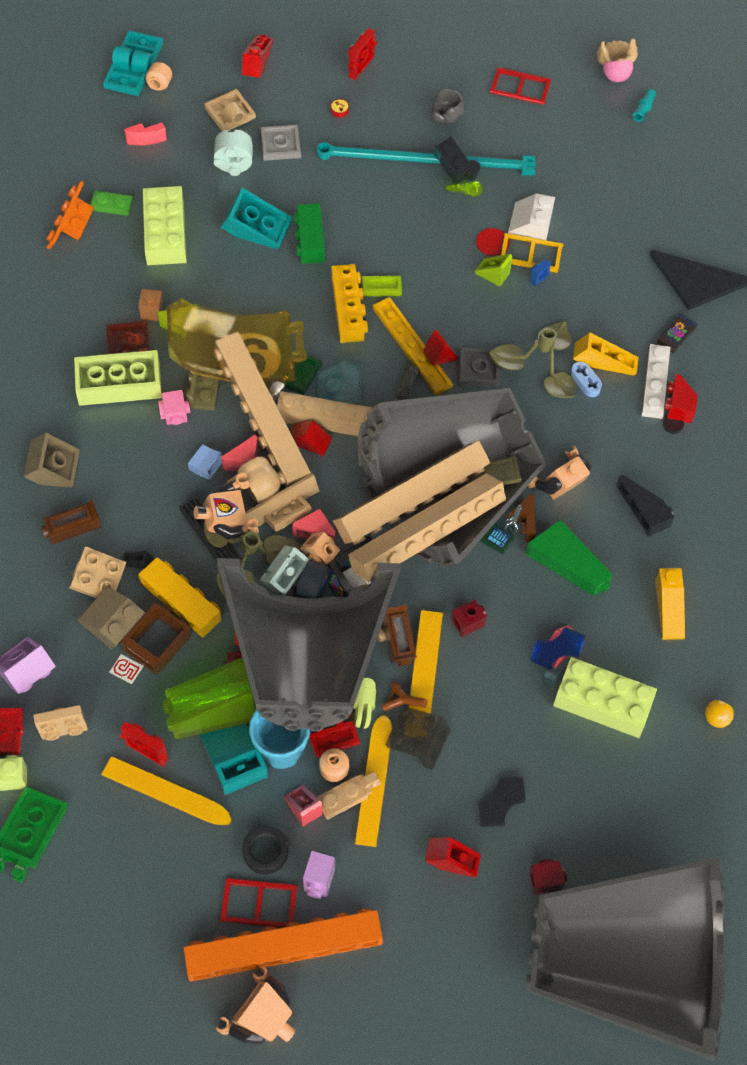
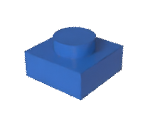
(540, 272)

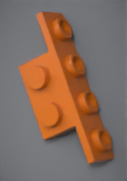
(74, 217)

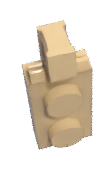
(348, 794)

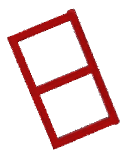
(523, 76)
(261, 885)

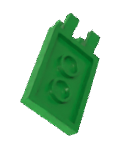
(29, 830)

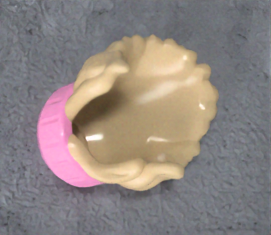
(617, 59)

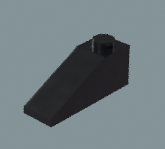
(647, 507)

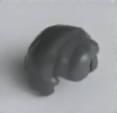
(447, 107)

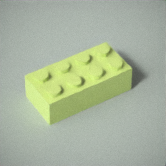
(164, 225)
(117, 377)
(605, 697)

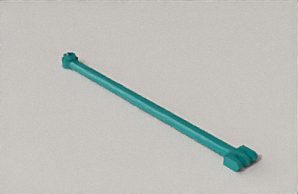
(325, 150)

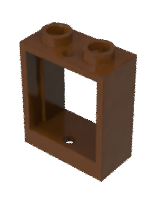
(140, 654)

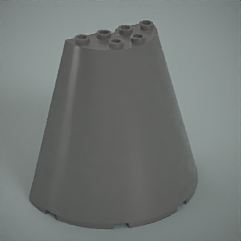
(418, 432)
(304, 652)
(639, 953)

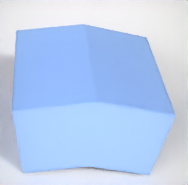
(205, 462)

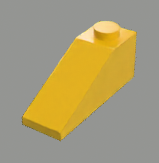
(604, 355)
(671, 602)

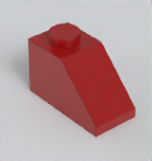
(452, 856)

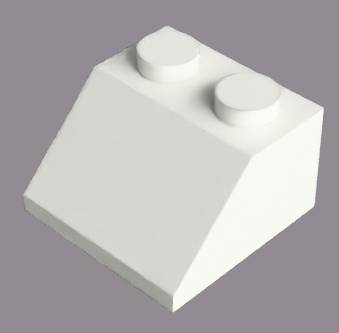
(532, 216)

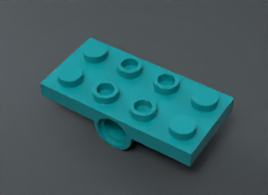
(132, 63)

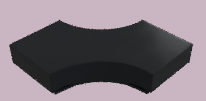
(494, 810)

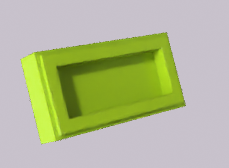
(381, 286)

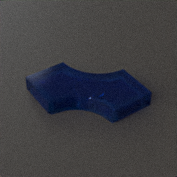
(566, 644)

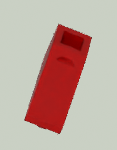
(257, 55)

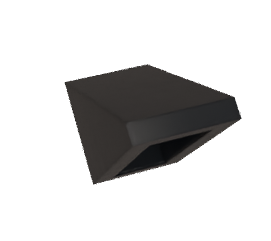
(138, 559)

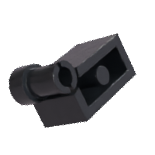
(455, 162)

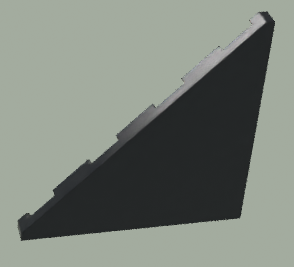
(696, 281)

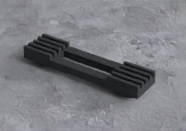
(188, 511)

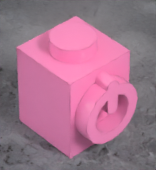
(173, 407)

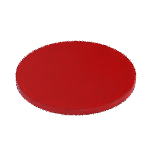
(491, 241)

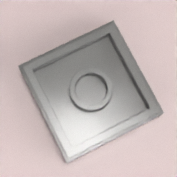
(280, 142)

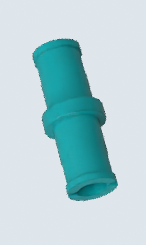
(644, 105)

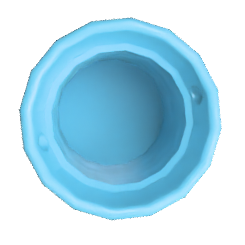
(277, 744)

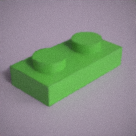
(112, 203)

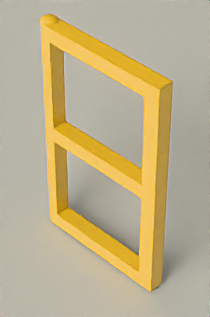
(530, 264)

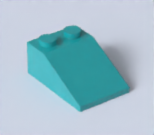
(255, 220)

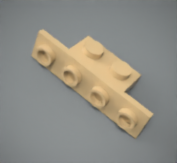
(286, 505)

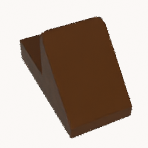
(526, 518)

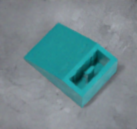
(234, 757)

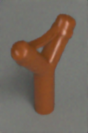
(402, 698)

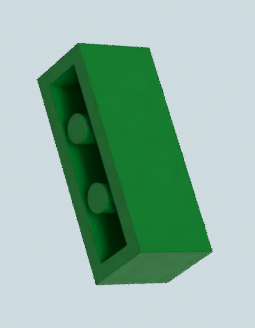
(309, 233)

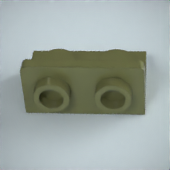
(202, 392)

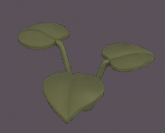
(549, 338)
(249, 546)

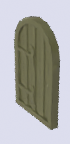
(503, 470)

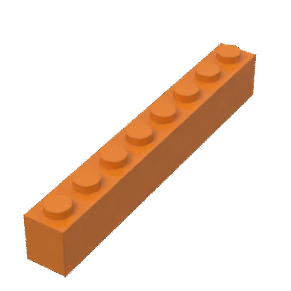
(282, 945)

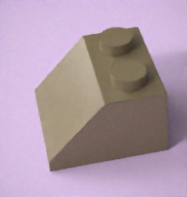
(51, 461)
(111, 617)

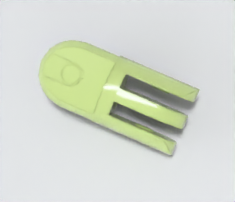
(365, 702)

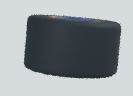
(312, 580)

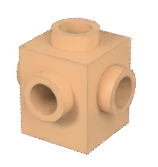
(320, 548)

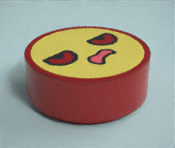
(339, 108)

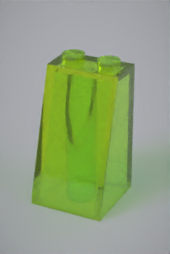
(210, 701)

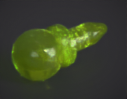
(474, 188)

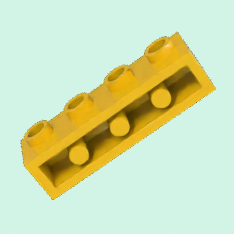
(348, 304)
(180, 597)

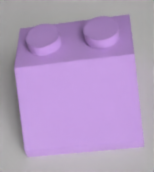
(25, 665)

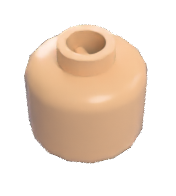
(159, 76)
(334, 765)

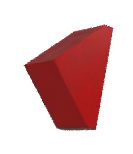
(438, 350)
(311, 437)

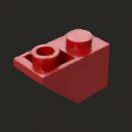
(682, 400)

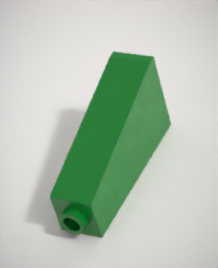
(570, 558)

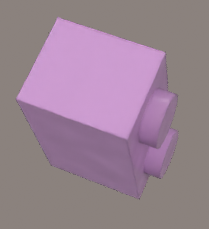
(318, 875)

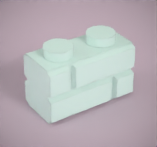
(284, 570)

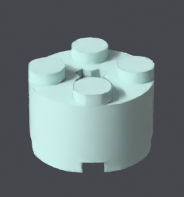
(233, 151)

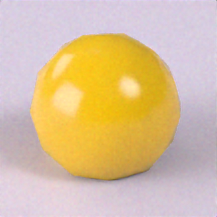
(719, 714)

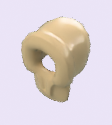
(262, 479)

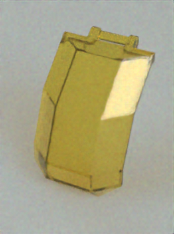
(266, 337)

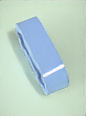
(584, 380)

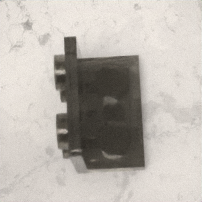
(419, 735)

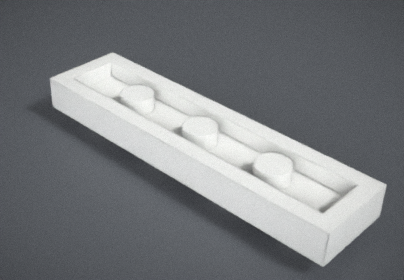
(656, 381)

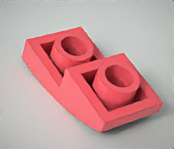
(144, 136)

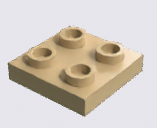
(230, 110)
(96, 572)
(60, 722)

